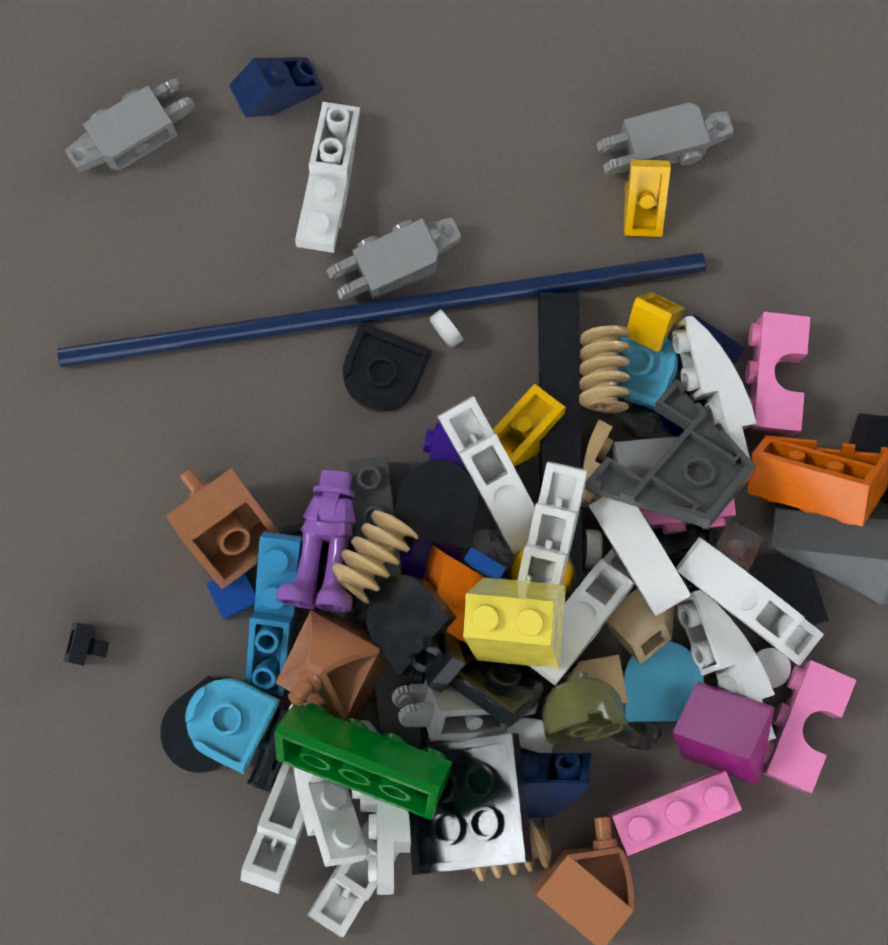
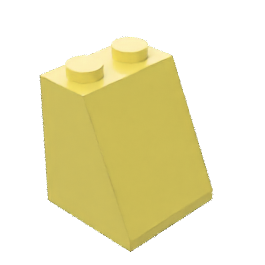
(515, 622)

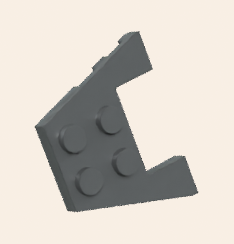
(692, 477)

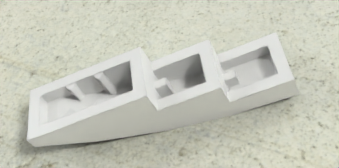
(553, 524)
(345, 891)

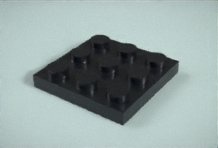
(480, 811)

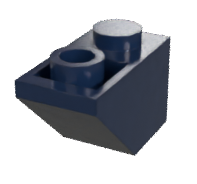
(274, 85)
(554, 781)

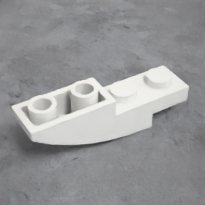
(328, 177)
(712, 377)
(490, 471)
(749, 601)
(588, 611)
(723, 649)
(330, 817)
(392, 834)

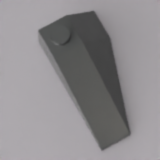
(844, 552)

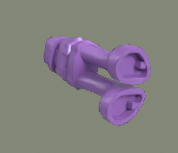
(327, 520)

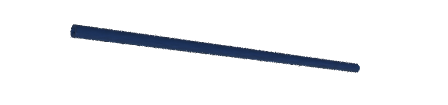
(380, 310)

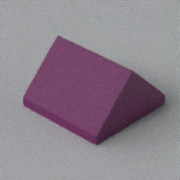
(724, 732)

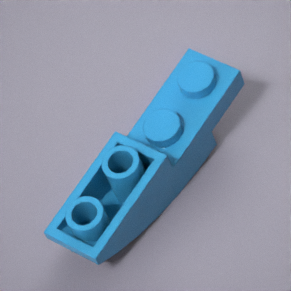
(272, 623)

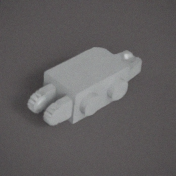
(130, 128)
(666, 135)
(396, 258)
(445, 714)

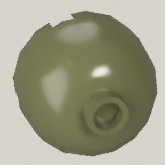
(582, 709)

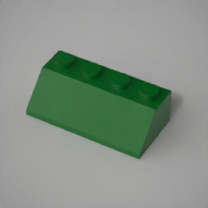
(362, 759)

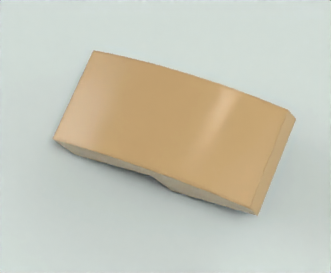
(596, 448)

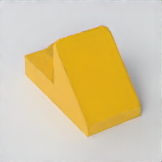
(646, 197)
(653, 319)
(528, 424)

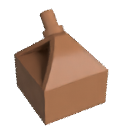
(221, 525)
(332, 665)
(590, 886)

